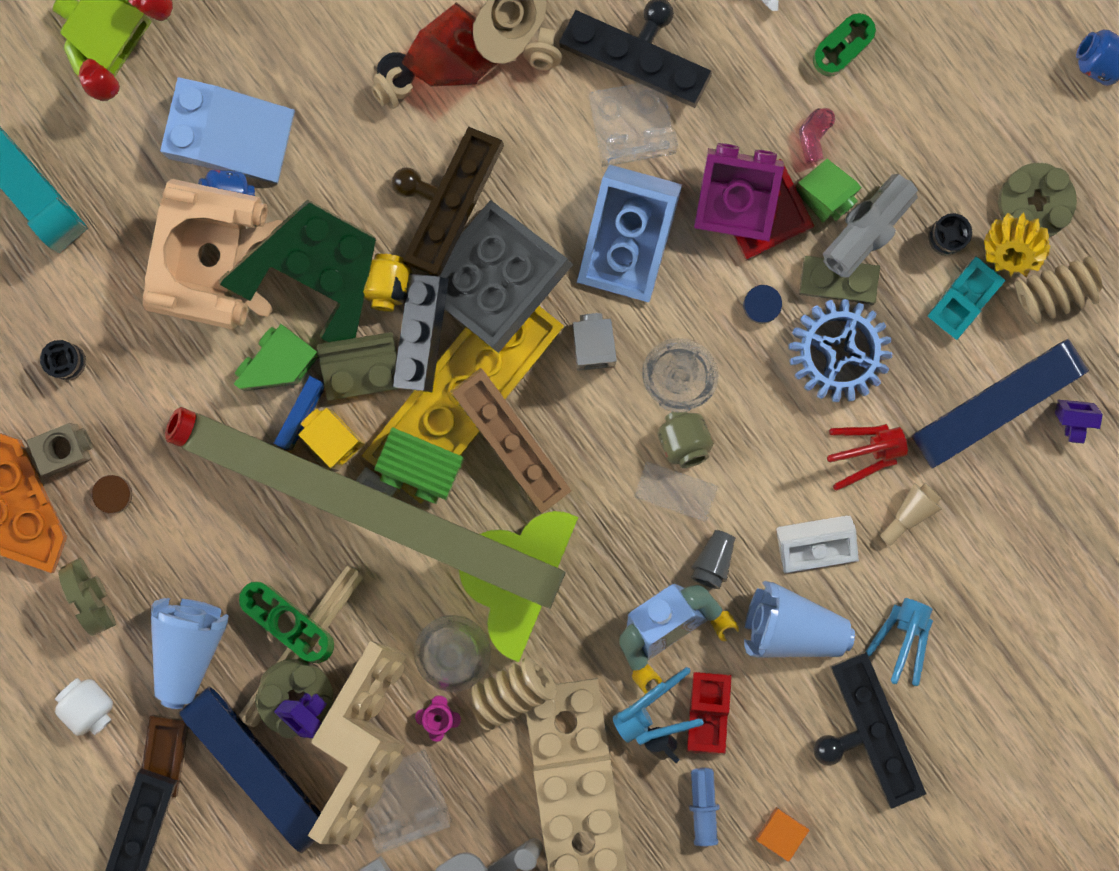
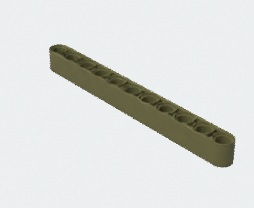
(376, 511)

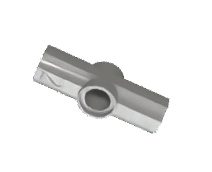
(870, 225)

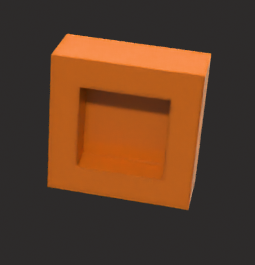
(782, 834)

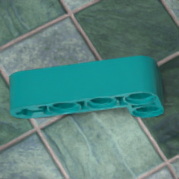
(36, 198)

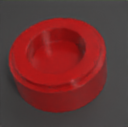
(180, 426)

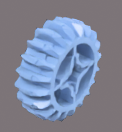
(823, 344)

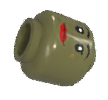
(685, 439)

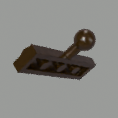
(450, 201)

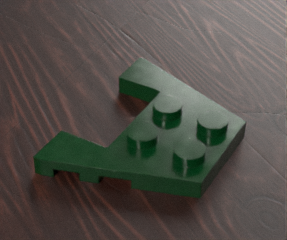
(319, 253)

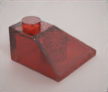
(447, 52)

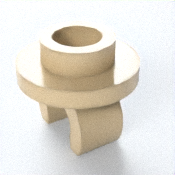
(543, 54)
(386, 92)

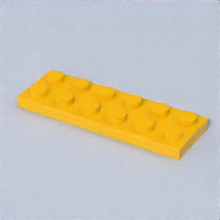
(438, 415)

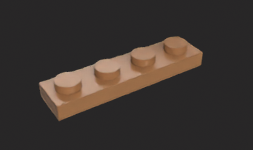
(510, 440)

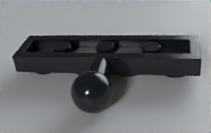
(637, 56)
(874, 730)

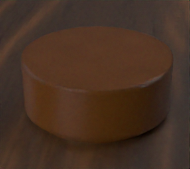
(112, 494)

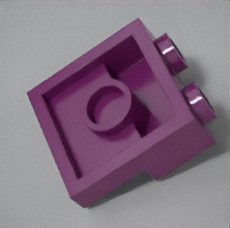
(739, 192)

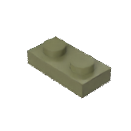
(821, 282)

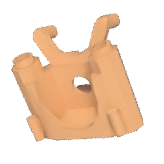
(186, 222)

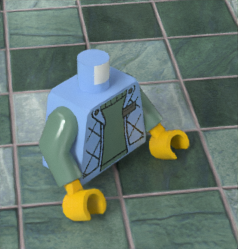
(666, 620)

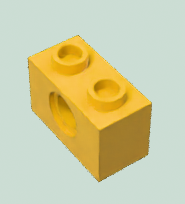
(330, 437)

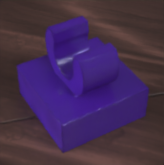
(1077, 418)
(302, 714)

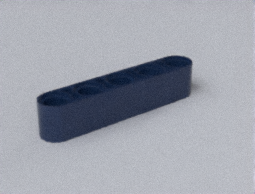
(1000, 403)
(252, 767)

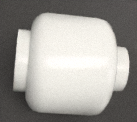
(83, 707)

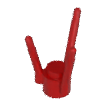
(886, 445)

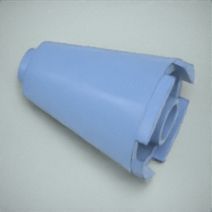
(794, 626)
(183, 647)

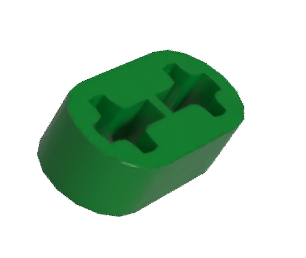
(850, 51)

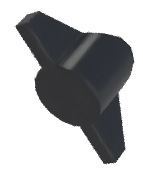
(663, 746)

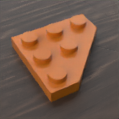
(27, 519)

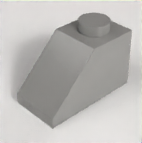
(594, 342)

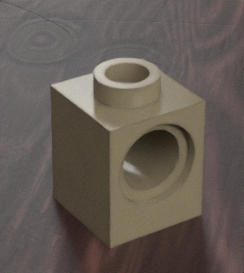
(44, 452)

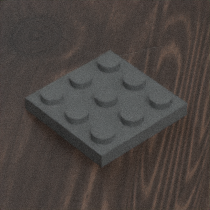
(499, 275)

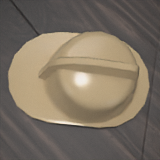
(506, 27)

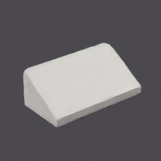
(817, 544)

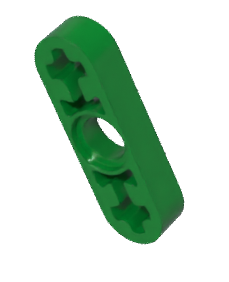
(260, 614)

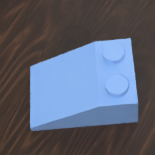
(226, 130)
(629, 233)

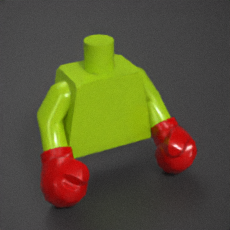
(103, 36)

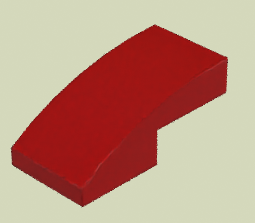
(712, 704)

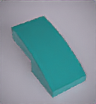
(966, 297)

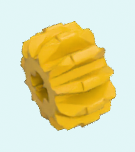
(1017, 244)

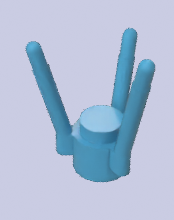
(914, 620)
(634, 721)

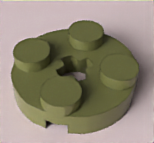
(1052, 184)
(87, 597)
(280, 680)

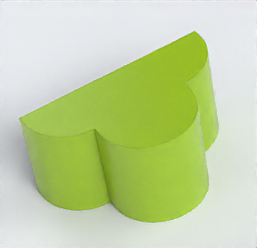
(510, 615)

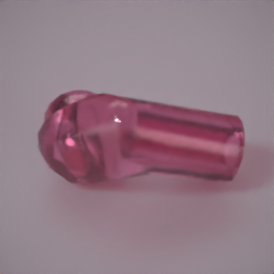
(812, 131)

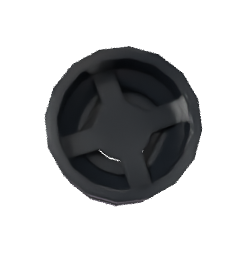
(953, 228)
(70, 362)

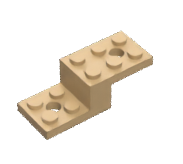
(358, 744)
(575, 781)

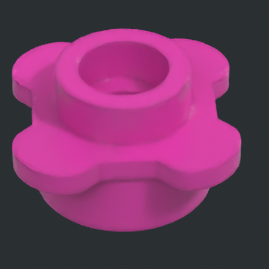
(437, 729)

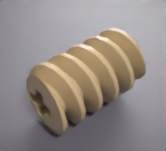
(1060, 288)
(511, 693)

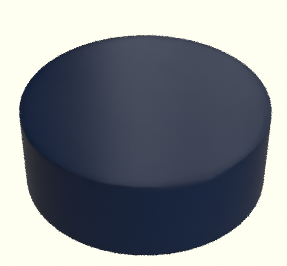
(762, 304)

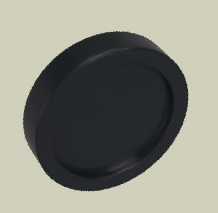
(395, 60)

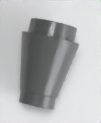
(714, 561)

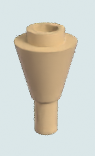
(917, 507)

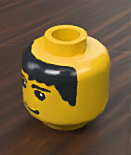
(387, 282)

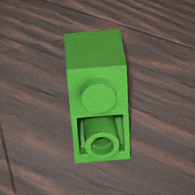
(828, 191)
(279, 363)

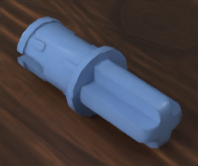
(704, 807)

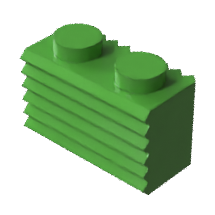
(419, 465)

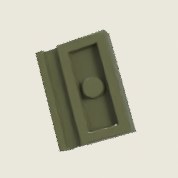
(358, 365)

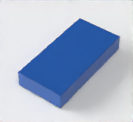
(302, 408)

